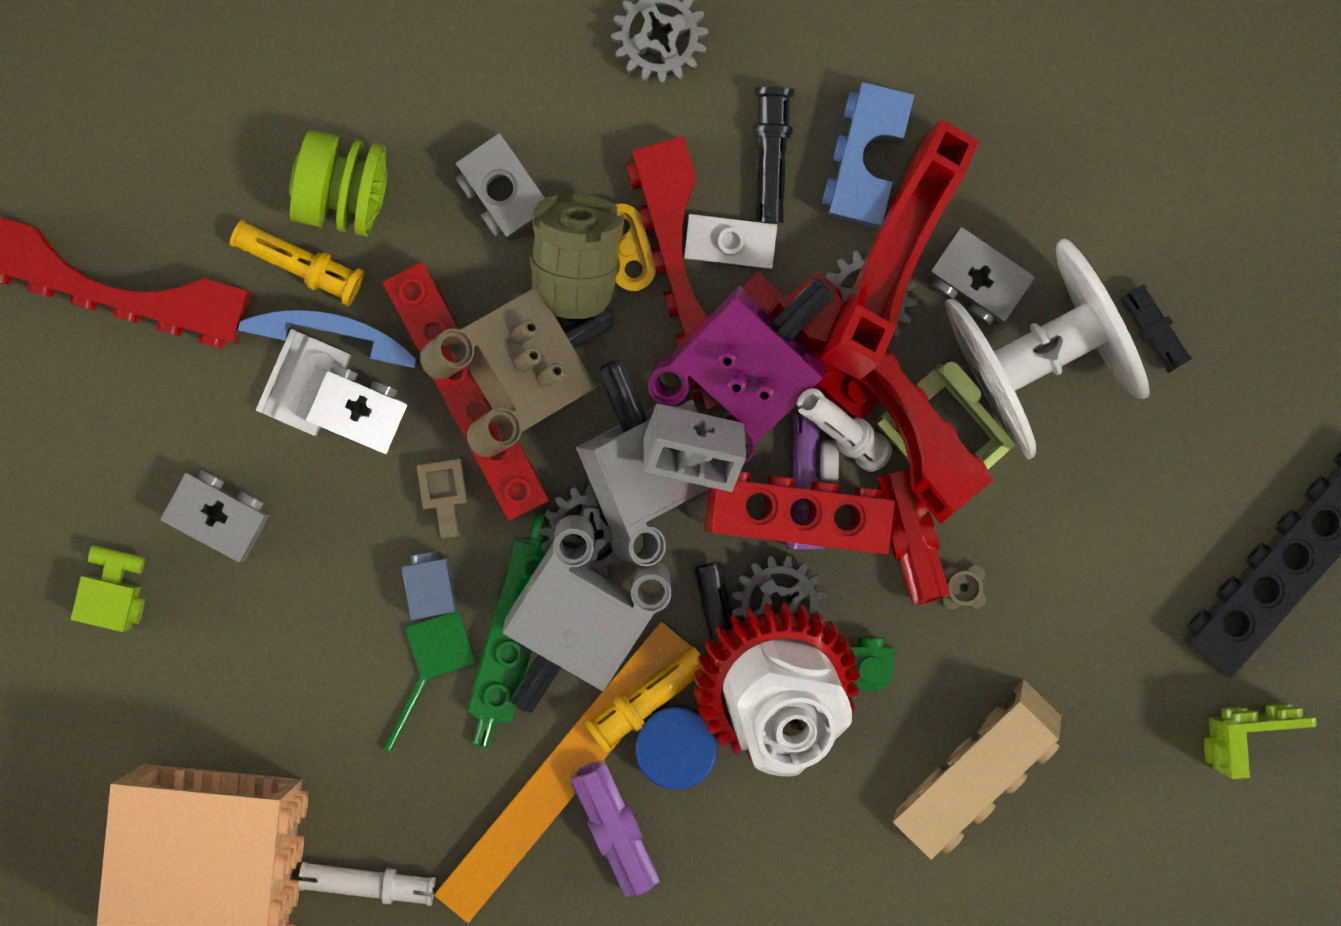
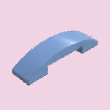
(278, 324)

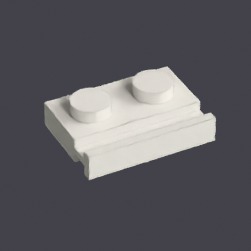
(292, 376)

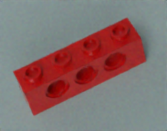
(866, 533)

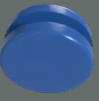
(675, 747)

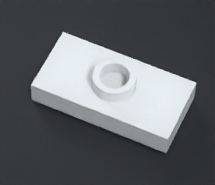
(730, 241)

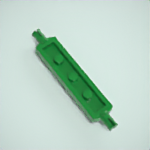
(504, 659)

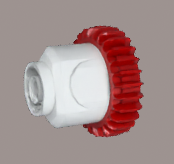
(778, 688)

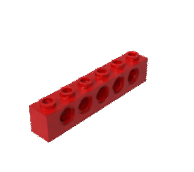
(425, 318)

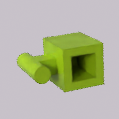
(107, 599)

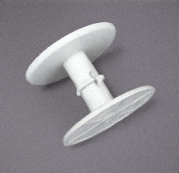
(1048, 347)

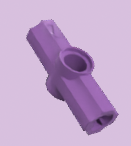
(614, 828)

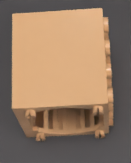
(201, 848)

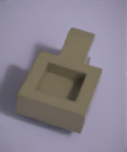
(441, 489)

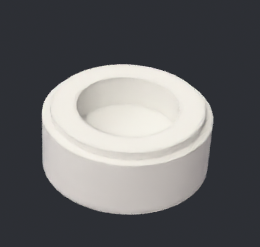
(829, 462)

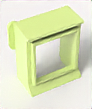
(967, 394)

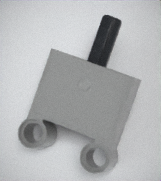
(618, 478)
(579, 616)

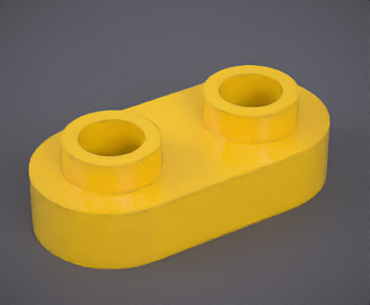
(634, 247)

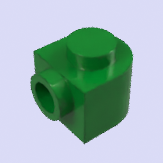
(874, 663)

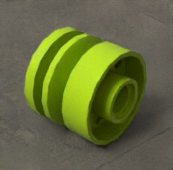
(328, 181)

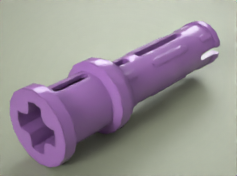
(805, 468)

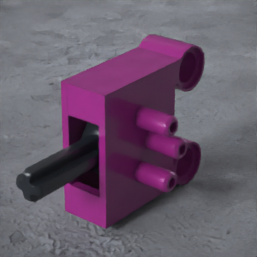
(748, 360)

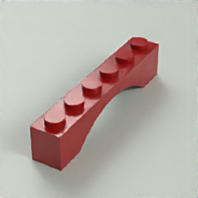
(667, 182)
(877, 295)
(199, 306)
(940, 465)

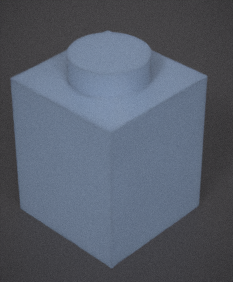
(429, 586)

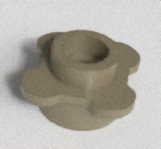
(973, 596)

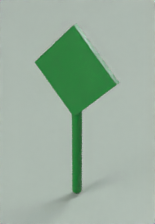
(438, 648)

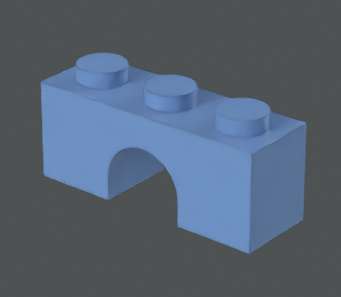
(874, 115)

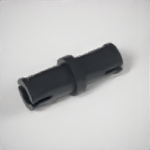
(1156, 328)

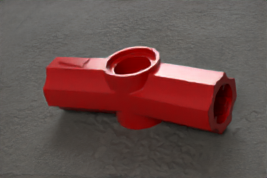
(914, 540)

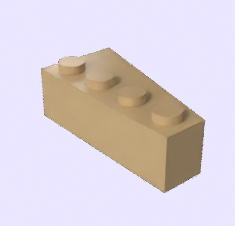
(980, 772)

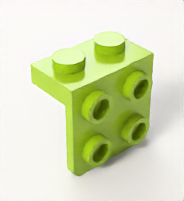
(1228, 734)

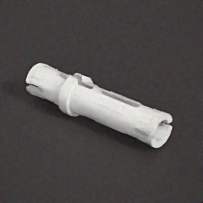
(366, 883)

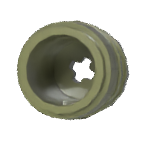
(576, 254)

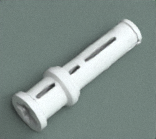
(852, 435)

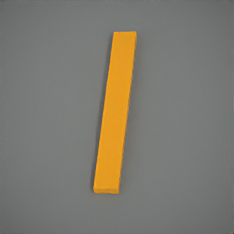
(550, 785)

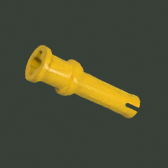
(316, 269)
(630, 711)

